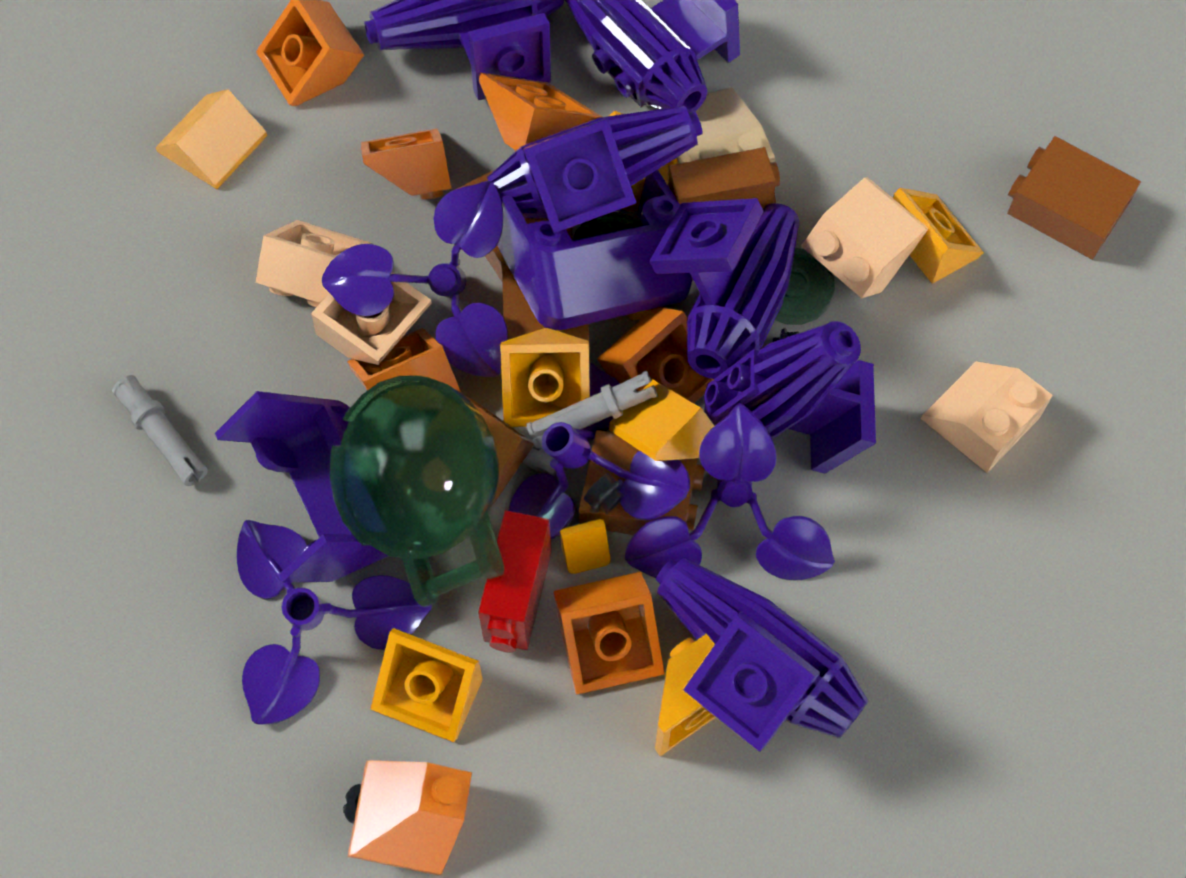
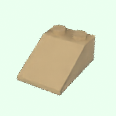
(726, 128)

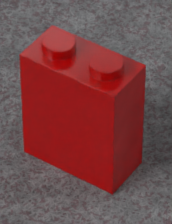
(513, 598)

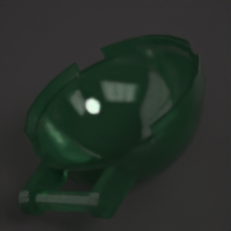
(419, 480)

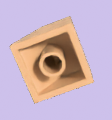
(865, 238)
(297, 257)
(369, 336)
(987, 411)

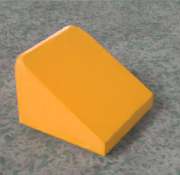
(585, 546)

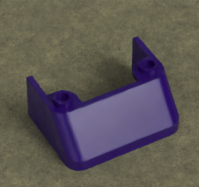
(593, 276)
(297, 438)

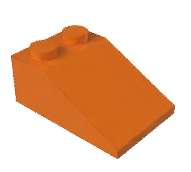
(531, 109)

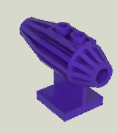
(496, 34)
(657, 48)
(594, 164)
(741, 269)
(806, 387)
(761, 661)

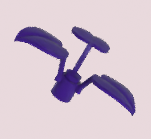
(472, 222)
(736, 454)
(649, 487)
(279, 680)

